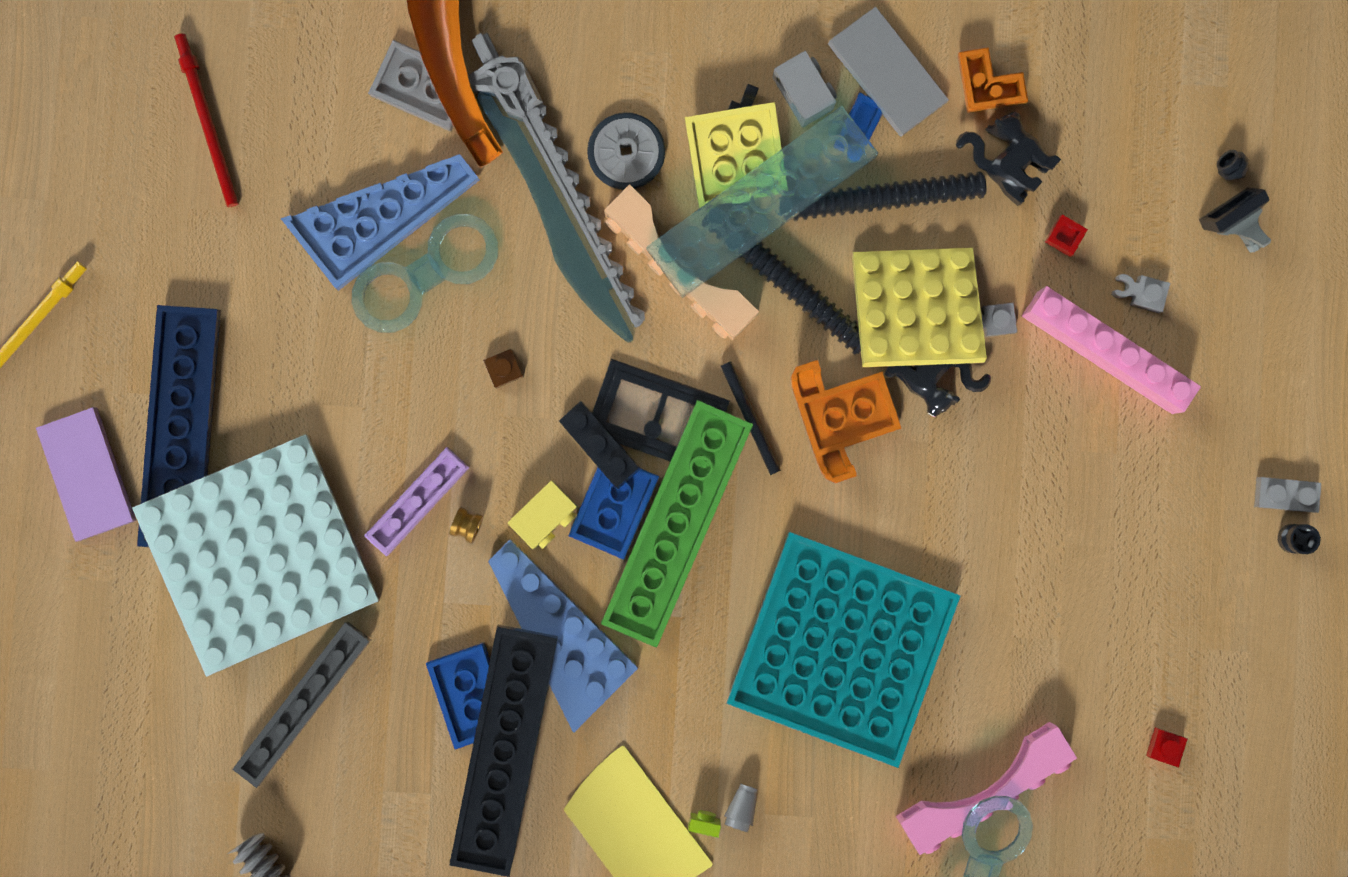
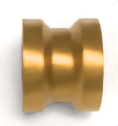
(466, 525)

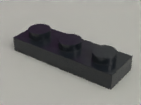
(599, 445)

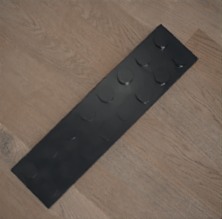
(503, 750)

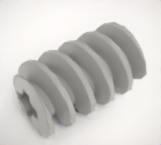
(256, 859)

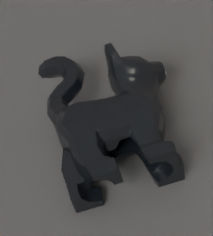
(1010, 164)
(923, 382)

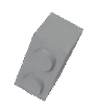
(804, 88)

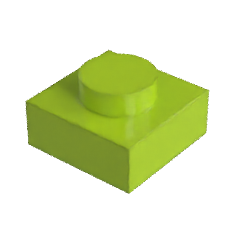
(704, 823)

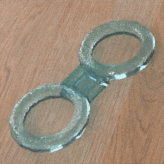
(424, 273)
(989, 863)

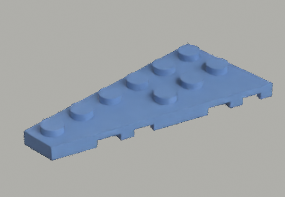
(585, 661)

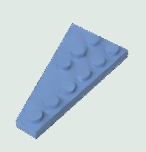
(368, 223)

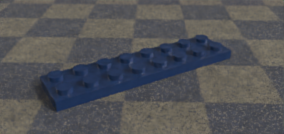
(180, 400)

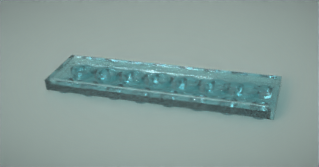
(762, 201)

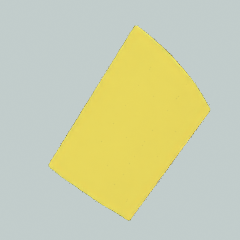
(632, 823)

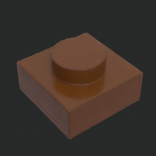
(503, 368)

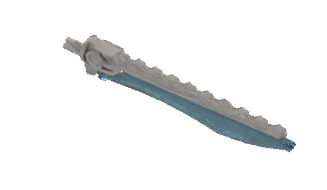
(516, 92)

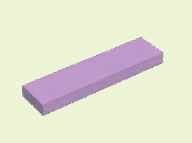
(416, 501)

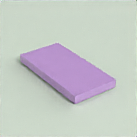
(86, 474)

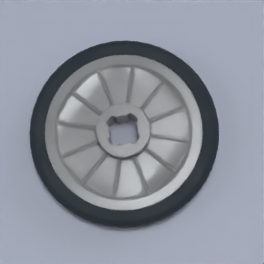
(620, 132)

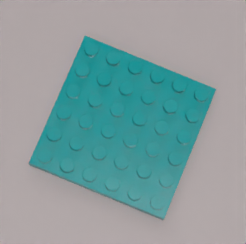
(843, 649)

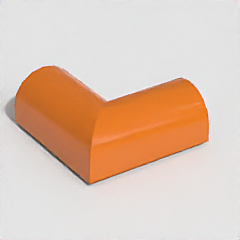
(984, 89)

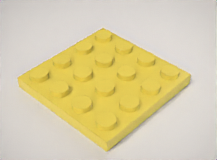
(918, 307)

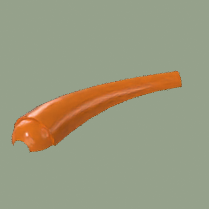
(439, 45)

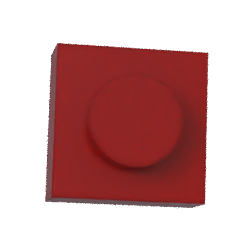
(1066, 235)
(1166, 747)

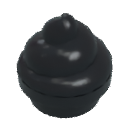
(1232, 165)

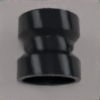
(1305, 541)

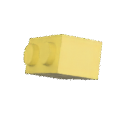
(543, 515)

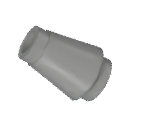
(742, 809)

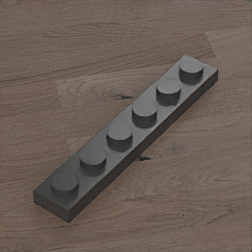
(301, 704)

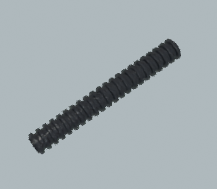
(897, 195)
(804, 295)

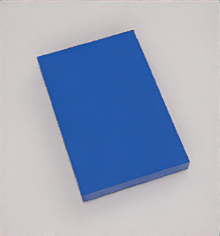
(612, 514)
(459, 688)

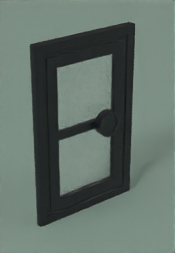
(648, 408)

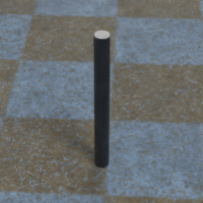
(750, 416)

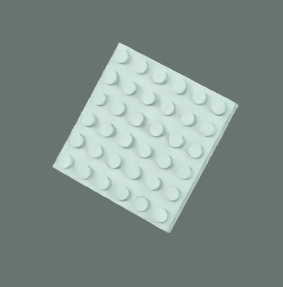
(255, 554)

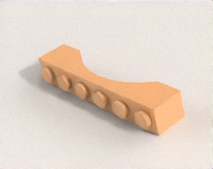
(725, 307)

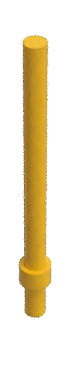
(60, 288)

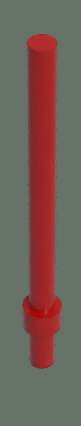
(189, 66)

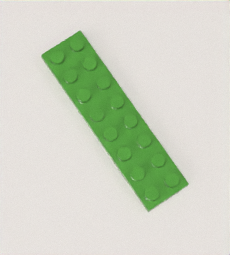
(676, 524)

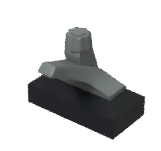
(1240, 218)

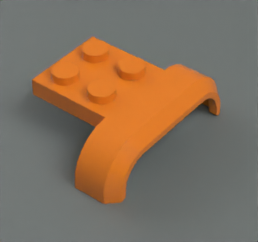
(841, 416)

